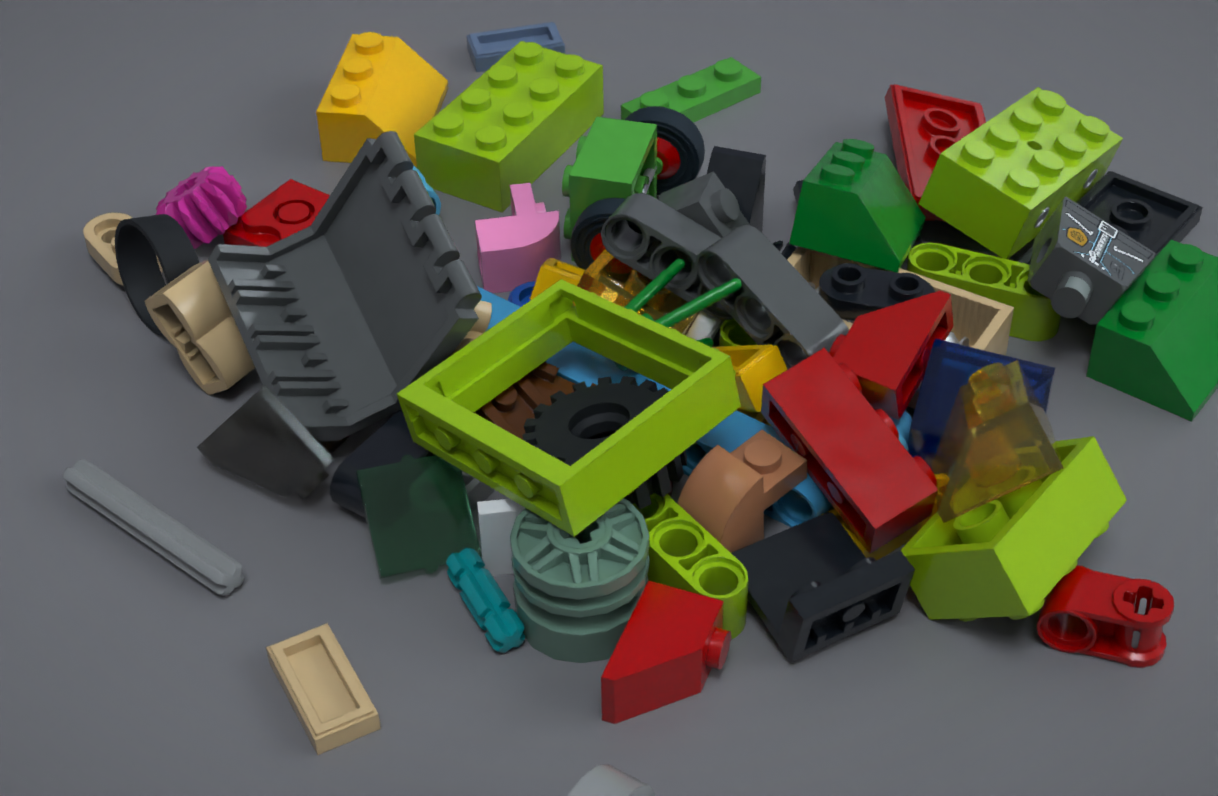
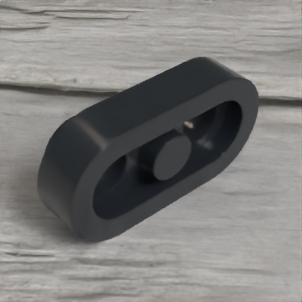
(861, 290)

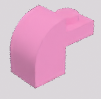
(517, 245)

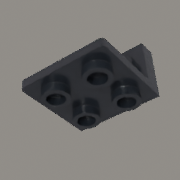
(819, 586)

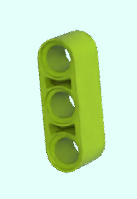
(991, 278)
(693, 560)

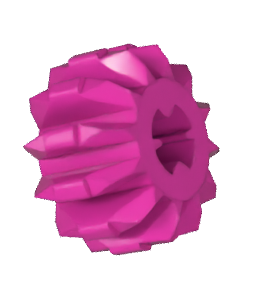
(205, 204)

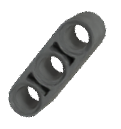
(653, 250)
(774, 298)

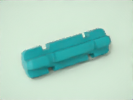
(485, 600)

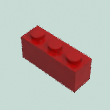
(850, 449)

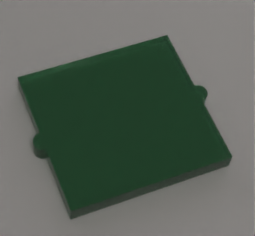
(416, 514)

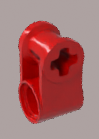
(1099, 613)

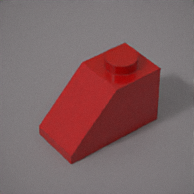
(893, 347)
(663, 652)

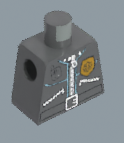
(1084, 262)

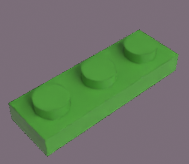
(702, 91)

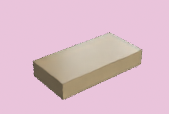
(323, 689)

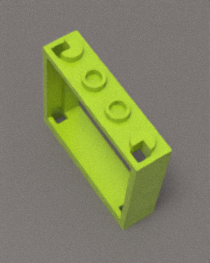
(444, 400)

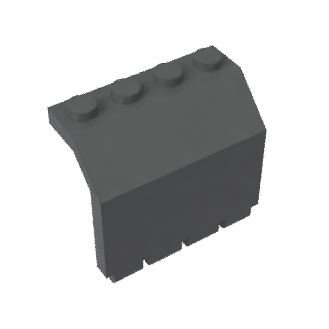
(354, 299)

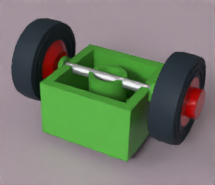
(619, 158)

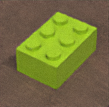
(1017, 546)

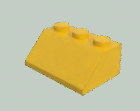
(374, 91)

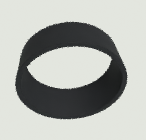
(136, 249)

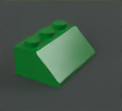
(857, 208)
(1163, 333)

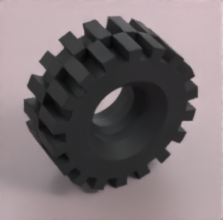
(591, 415)

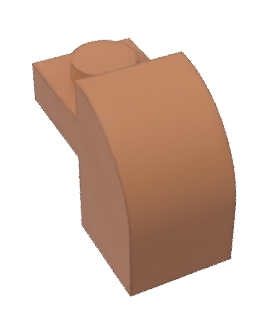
(734, 488)

